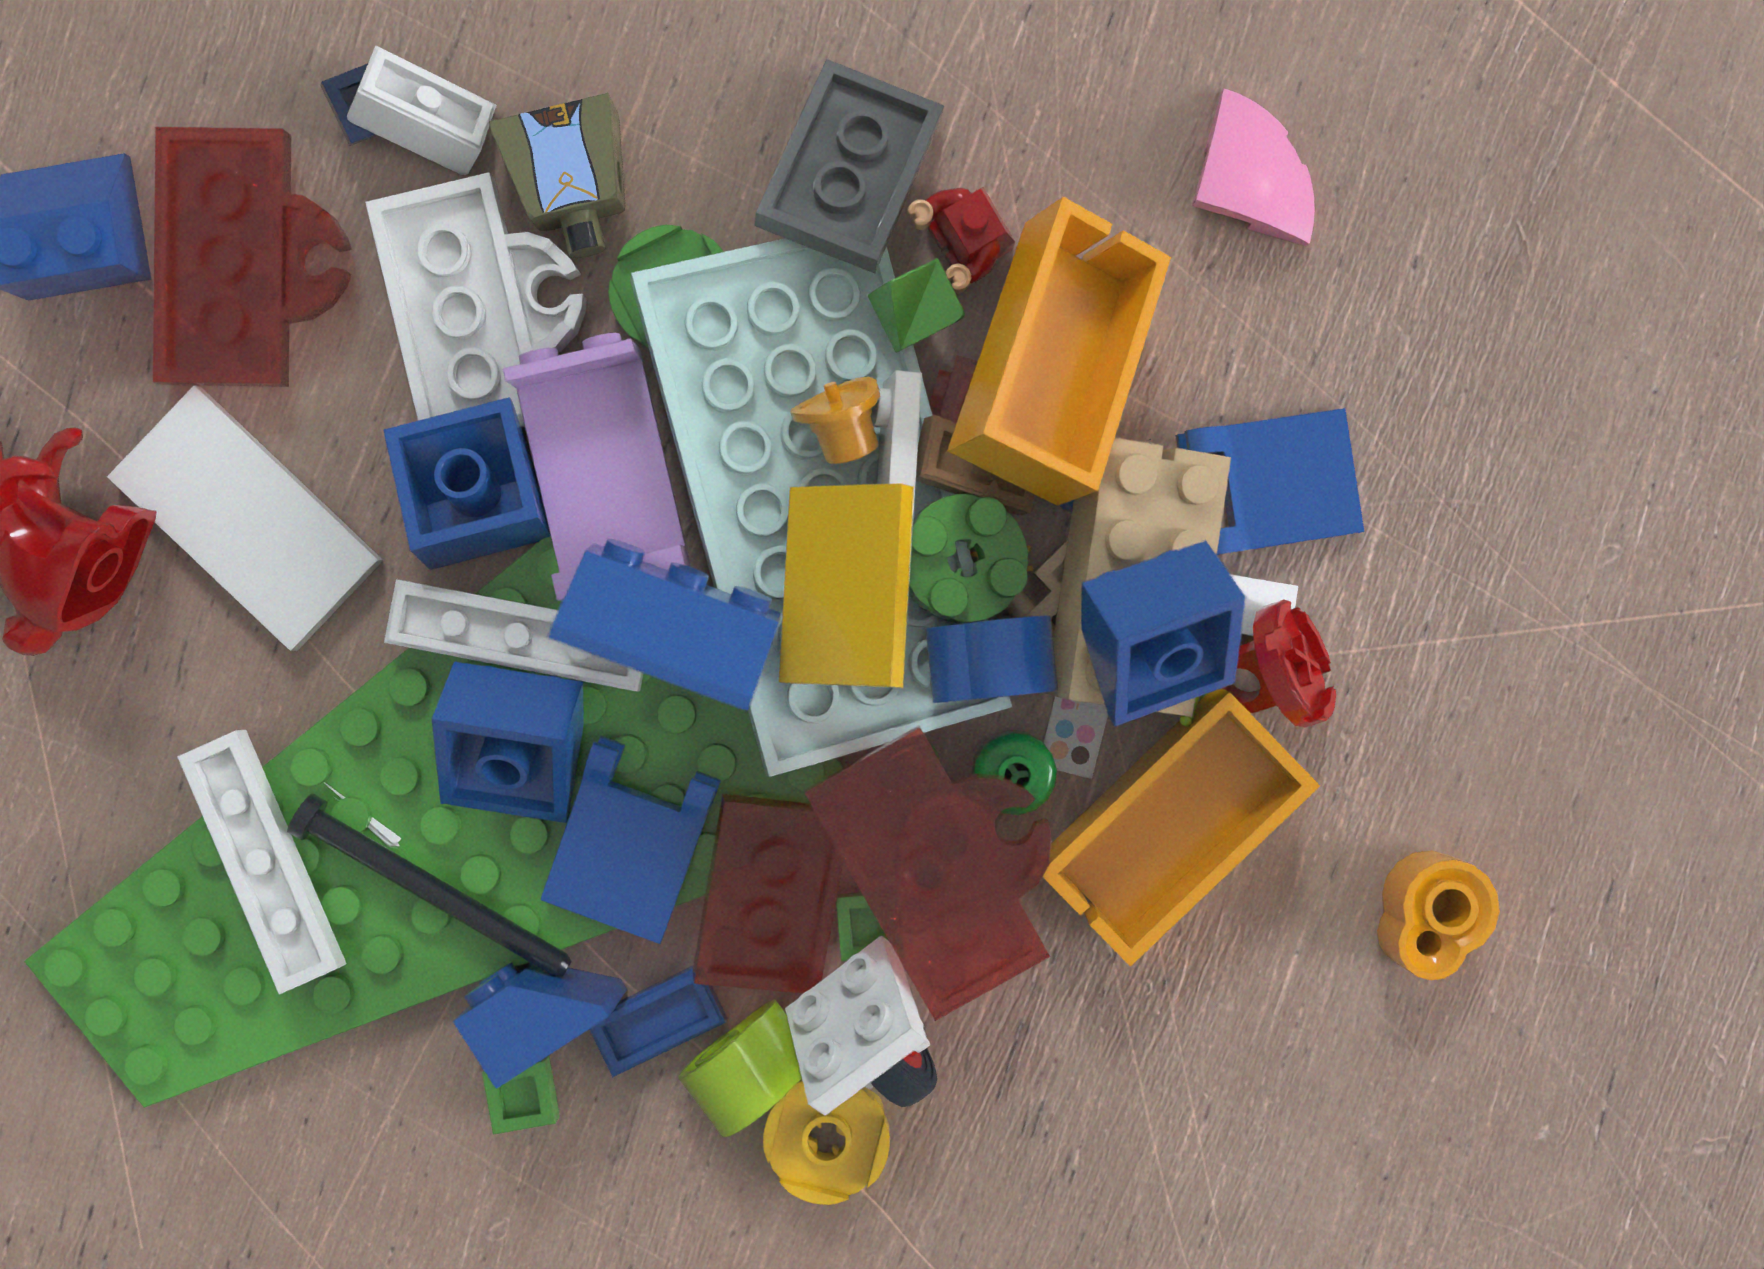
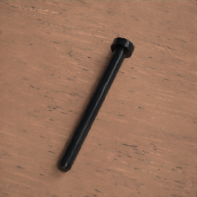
(313, 820)

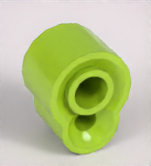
(744, 1070)

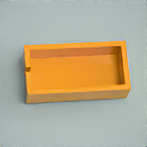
(1060, 354)
(1176, 824)

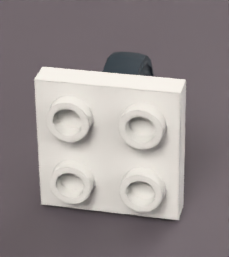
(862, 1033)

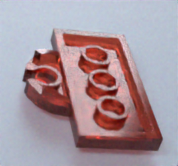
(233, 257)
(937, 866)

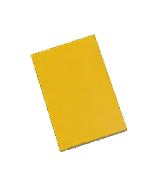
(846, 585)

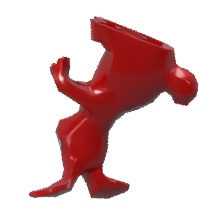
(54, 560)

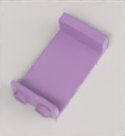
(598, 452)

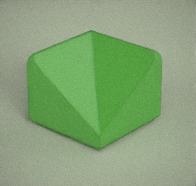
(916, 305)

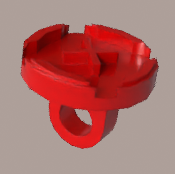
(1289, 665)

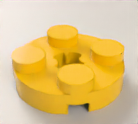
(820, 1175)

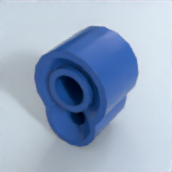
(991, 659)

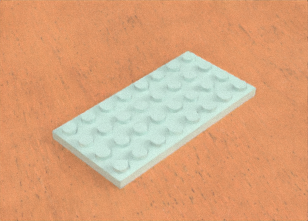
(733, 353)

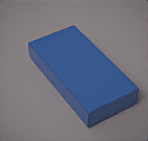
(657, 1021)

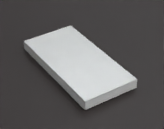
(245, 518)

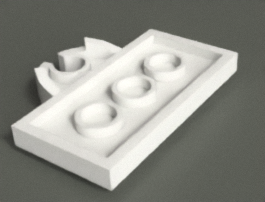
(467, 292)

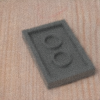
(849, 166)

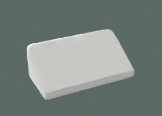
(421, 111)

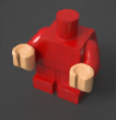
(967, 228)

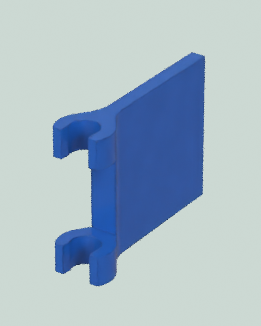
(1285, 479)
(626, 848)

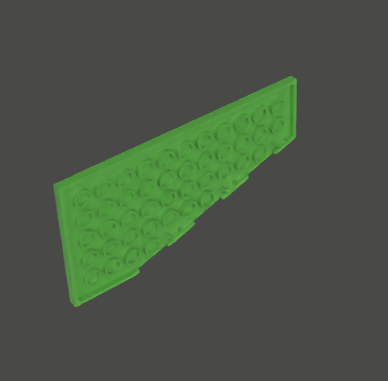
(169, 965)

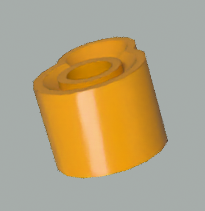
(1435, 913)

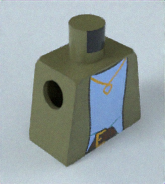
(567, 168)

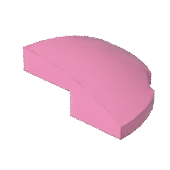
(1255, 172)

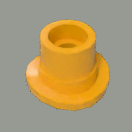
(842, 419)

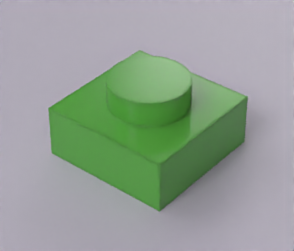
(855, 924)
(524, 1100)

